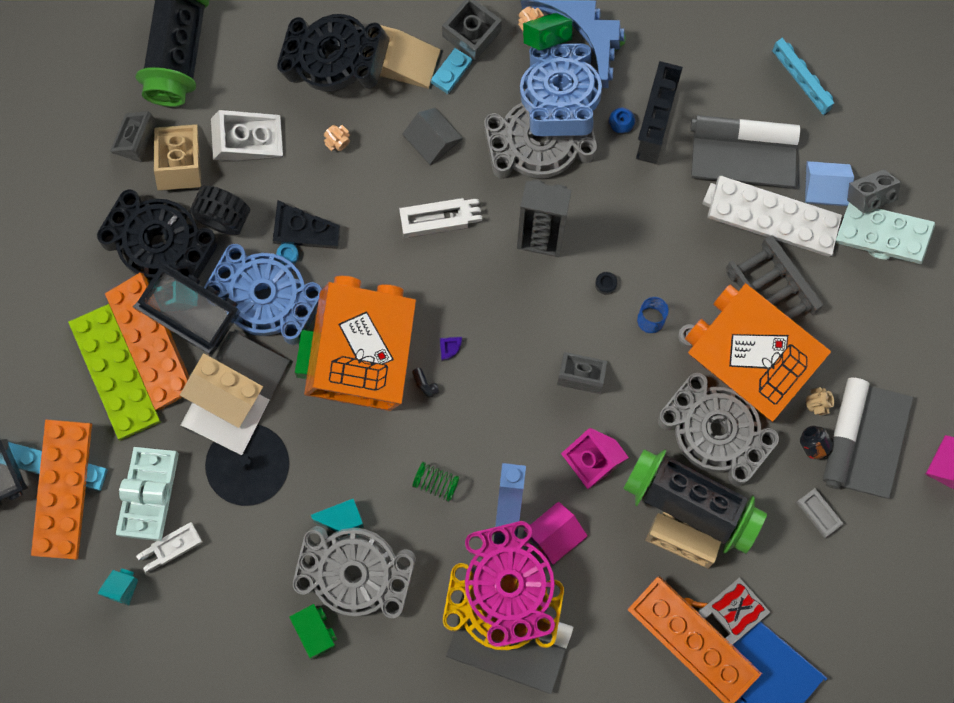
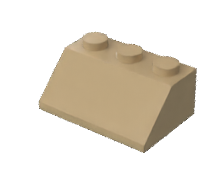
(221, 390)
(683, 540)

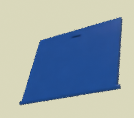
(785, 673)

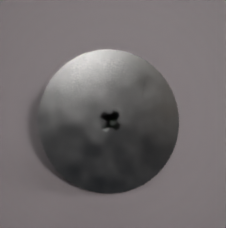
(264, 466)

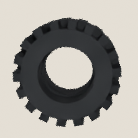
(220, 210)

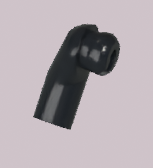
(421, 381)

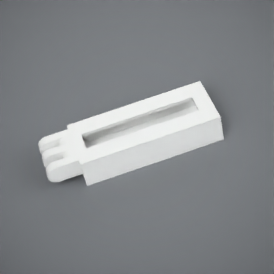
(430, 217)

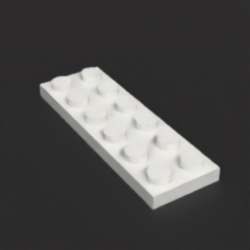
(774, 215)

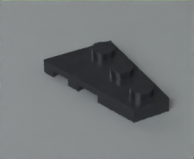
(303, 229)

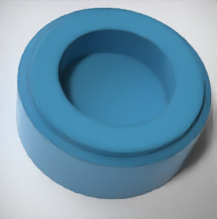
(289, 252)

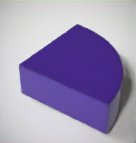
(449, 347)

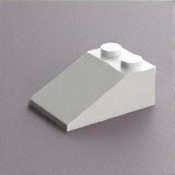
(245, 136)

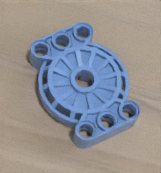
(561, 90)
(259, 272)

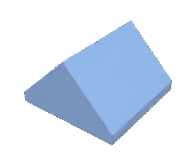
(827, 183)

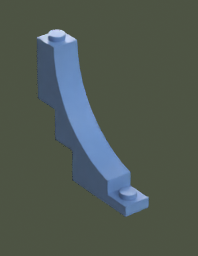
(509, 497)

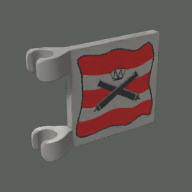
(736, 610)

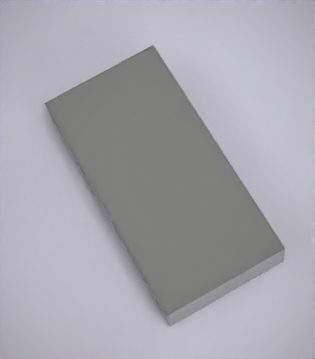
(819, 513)

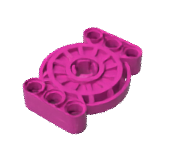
(510, 560)

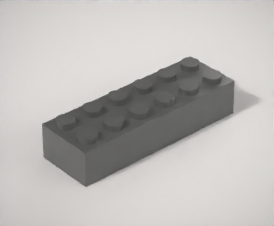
(543, 218)

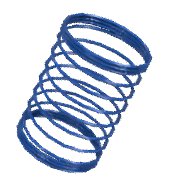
(641, 318)

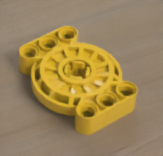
(465, 612)

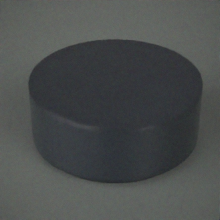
(606, 283)

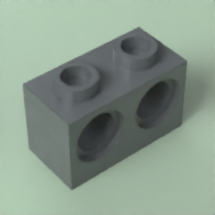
(873, 191)

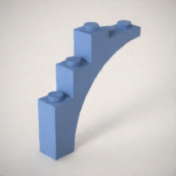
(601, 35)

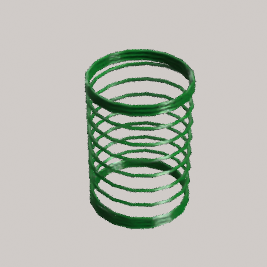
(420, 472)

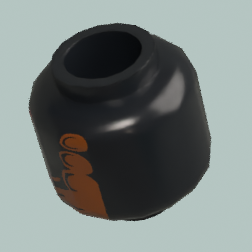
(816, 442)

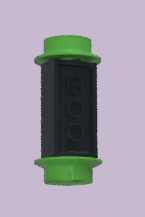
(172, 51)
(696, 500)

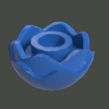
(622, 126)

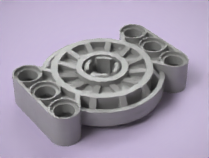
(525, 153)
(730, 412)
(335, 583)

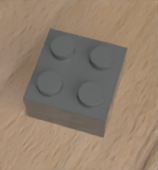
(471, 28)

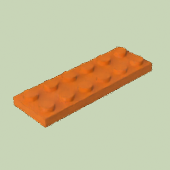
(149, 344)
(61, 489)
(694, 641)

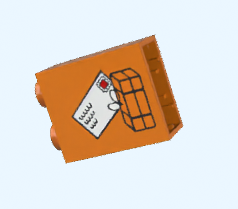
(360, 344)
(756, 350)

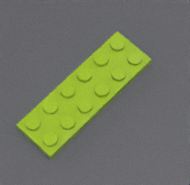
(114, 372)

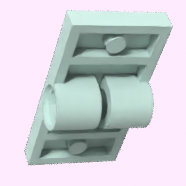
(886, 234)
(146, 493)

